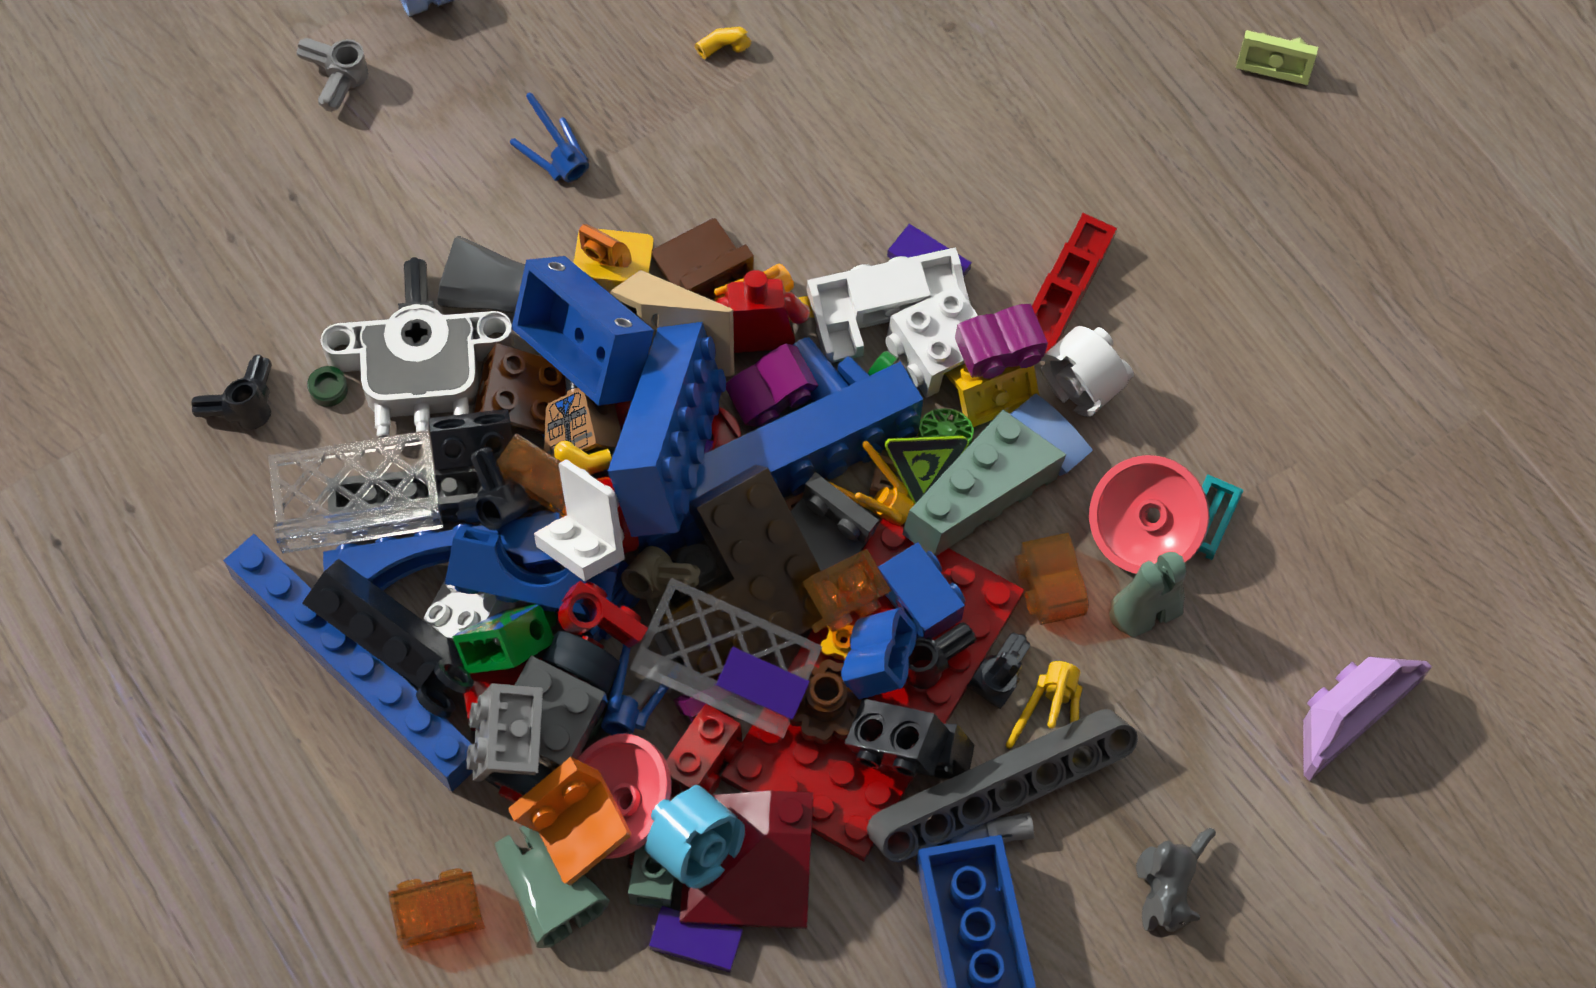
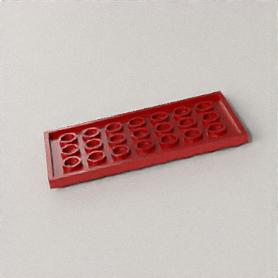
(842, 788)

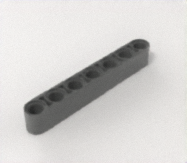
(1062, 759)

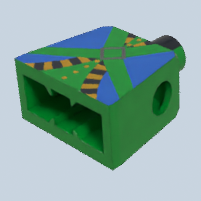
(520, 633)

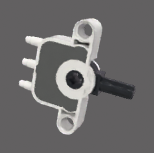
(414, 376)

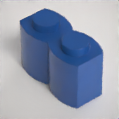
(879, 653)

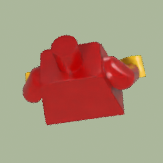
(763, 312)

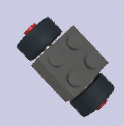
(575, 684)

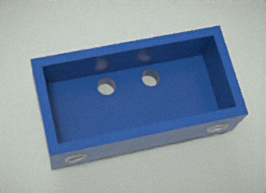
(581, 329)

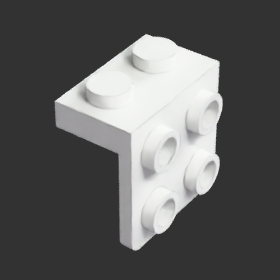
(926, 337)
(457, 611)

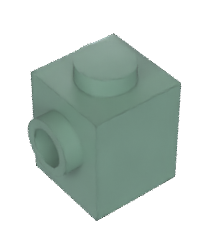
(650, 882)

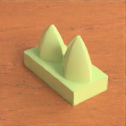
(1277, 57)

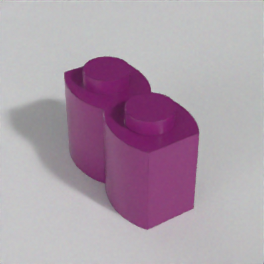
(1001, 341)
(771, 386)

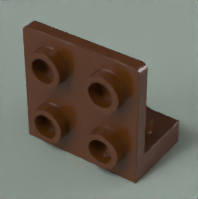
(703, 259)
(520, 384)

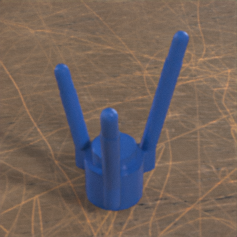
(568, 159)
(622, 711)

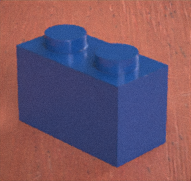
(923, 591)

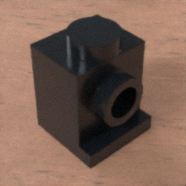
(956, 754)

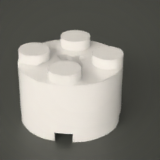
(1085, 369)

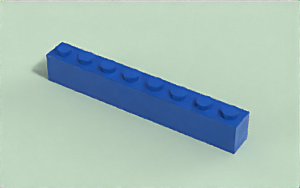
(363, 675)

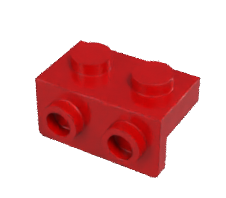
(705, 750)

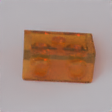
(846, 590)

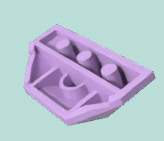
(1354, 706)

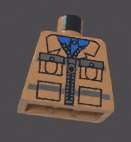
(580, 422)

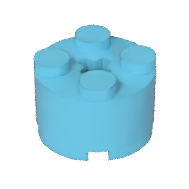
(694, 836)

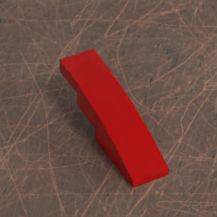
(1071, 276)

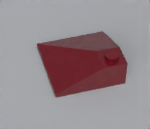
(771, 871)

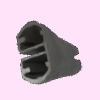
(479, 278)

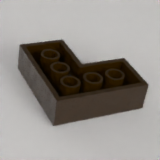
(761, 568)

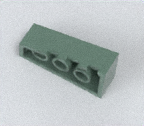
(983, 481)

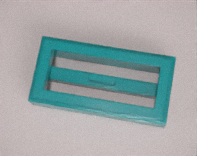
(1222, 487)

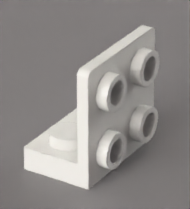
(590, 533)

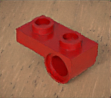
(617, 621)

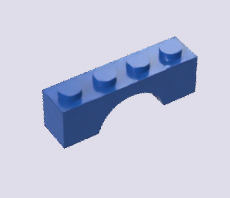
(482, 565)

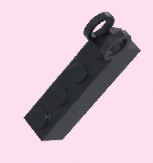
(391, 635)

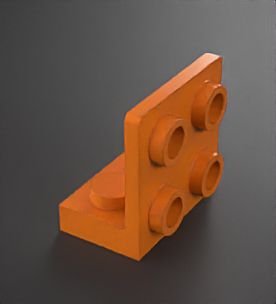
(573, 818)

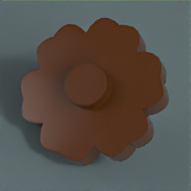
(826, 705)

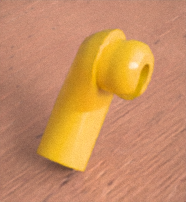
(721, 37)
(591, 463)

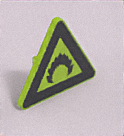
(924, 460)

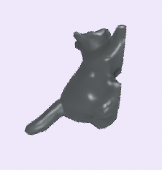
(1169, 873)

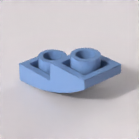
(1053, 427)

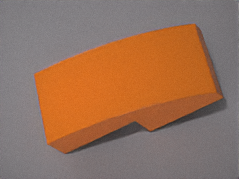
(603, 247)

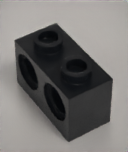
(460, 435)
(899, 731)

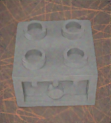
(506, 731)

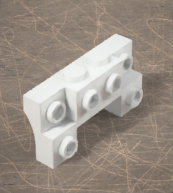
(873, 294)

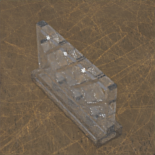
(361, 523)
(700, 685)

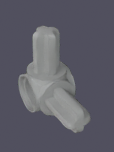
(334, 60)

